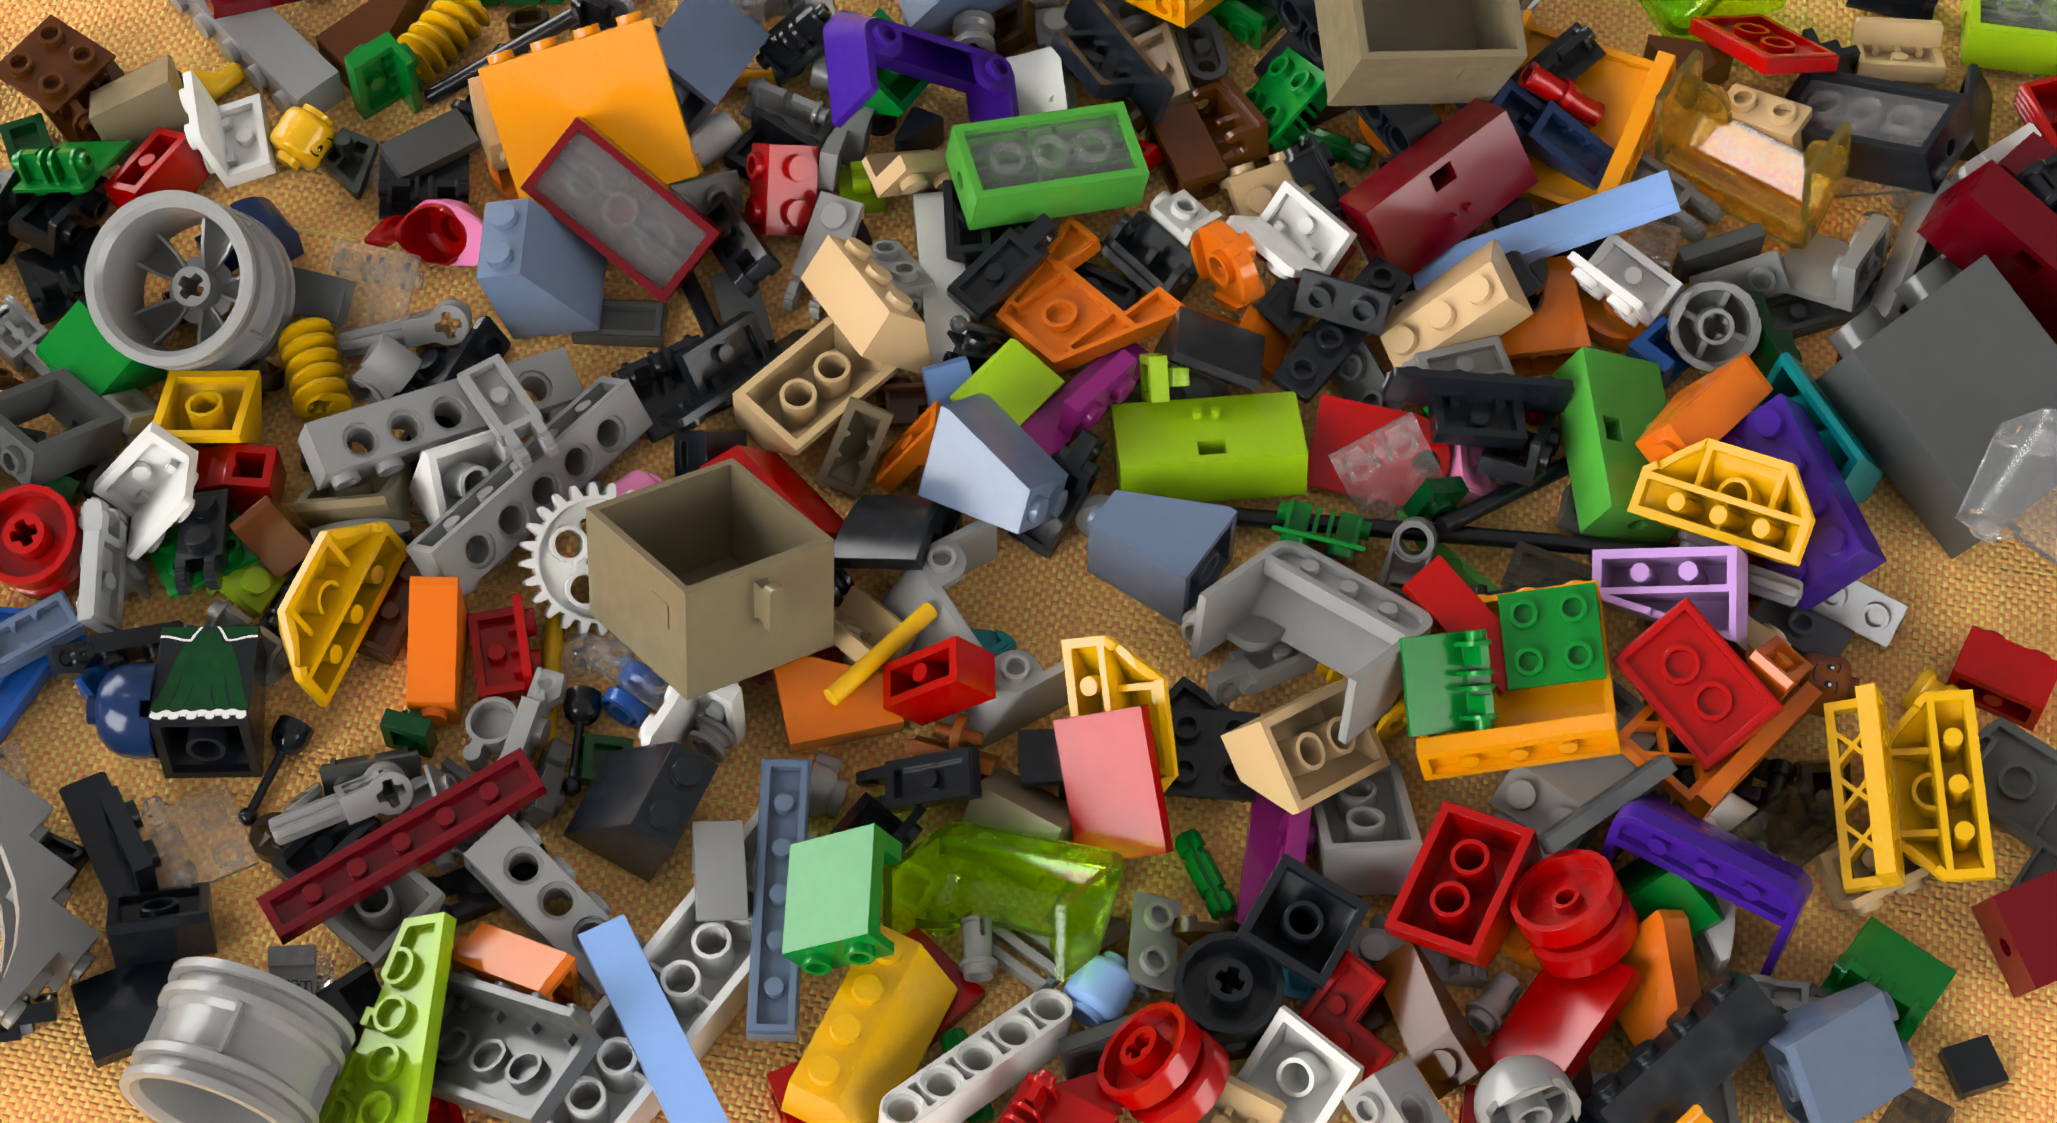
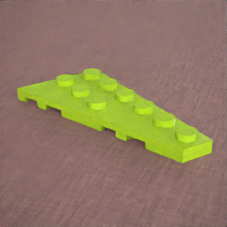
(397, 1054)

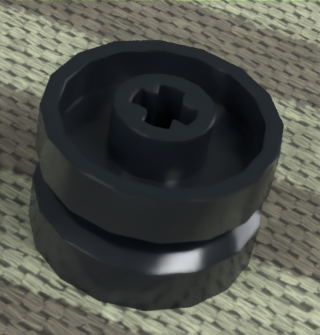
(1229, 991)

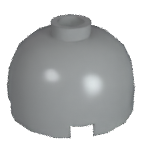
(1713, 324)
(1525, 1092)

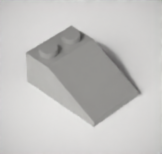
(1552, 791)
(1367, 834)

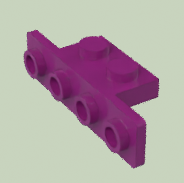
(1085, 399)
(1269, 836)

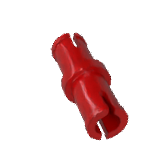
(1561, 92)

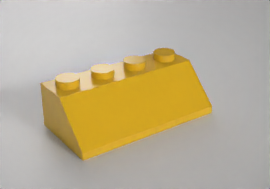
(871, 1036)

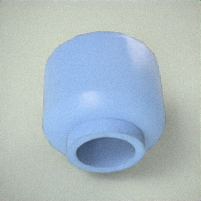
(1100, 990)

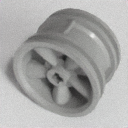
(138, 243)
(236, 1048)

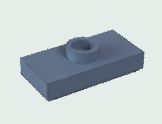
(35, 630)

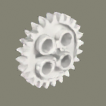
(554, 572)

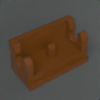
(1233, 122)
(1187, 152)

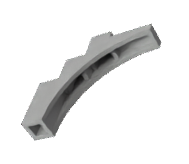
(38, 935)

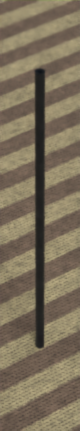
(1463, 536)

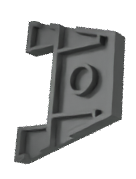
(2022, 792)

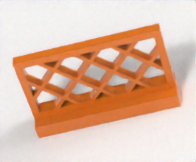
(1717, 784)

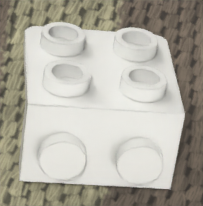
(229, 135)
(1296, 233)
(1629, 280)
(152, 485)
(679, 717)

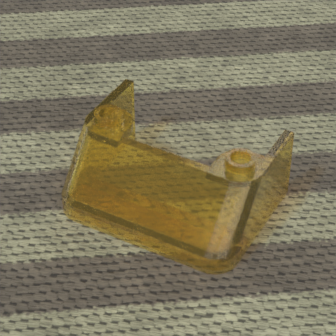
(1742, 167)

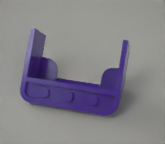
(862, 42)
(1714, 862)

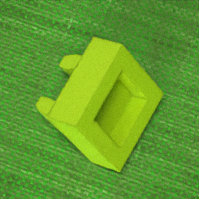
(856, 186)
(1158, 377)

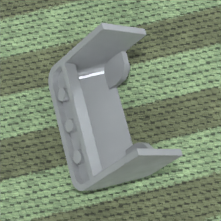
(1322, 612)
(1022, 686)

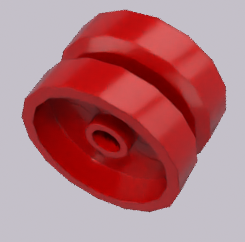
(39, 541)
(1574, 913)
(1163, 1066)

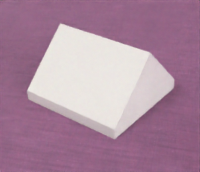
(453, 470)
(1301, 1070)

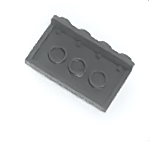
(509, 1049)

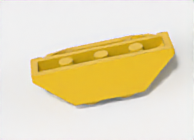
(1729, 499)
(336, 602)
(1111, 677)
(1942, 787)

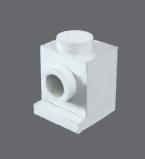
(1181, 215)

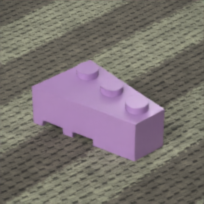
(1656, 579)

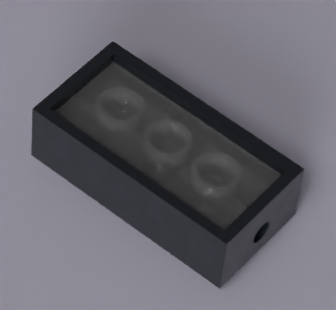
(1898, 131)

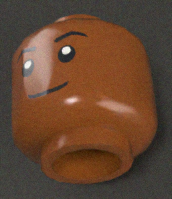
(1831, 677)

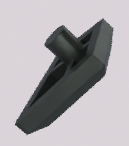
(350, 160)

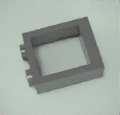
(91, 424)

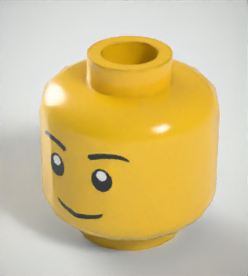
(302, 137)

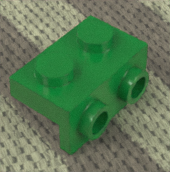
(382, 75)

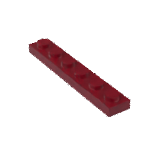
(401, 846)

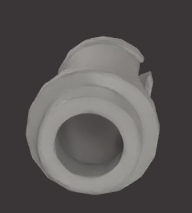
(977, 950)
(1493, 1003)

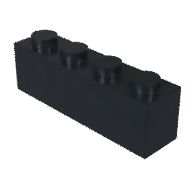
(1689, 1055)

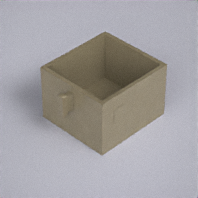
(1419, 49)
(710, 577)

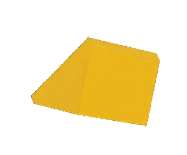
(212, 406)

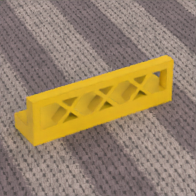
(1877, 785)

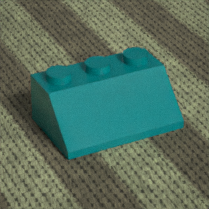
(1849, 454)

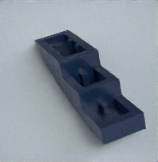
(1554, 136)

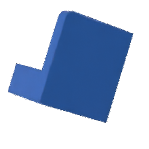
(1655, 348)

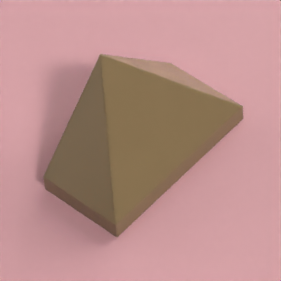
(854, 447)

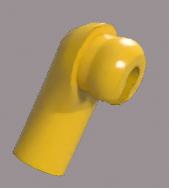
(221, 82)

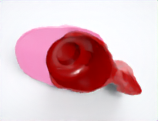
(436, 229)

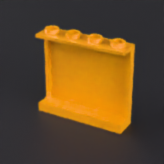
(606, 76)
(1627, 90)
(1532, 724)

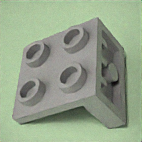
(1838, 270)

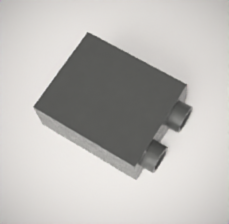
(1940, 383)

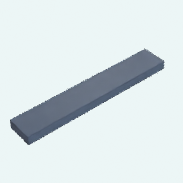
(773, 978)

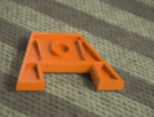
(1067, 317)

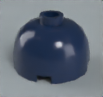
(123, 710)

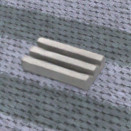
(1025, 951)

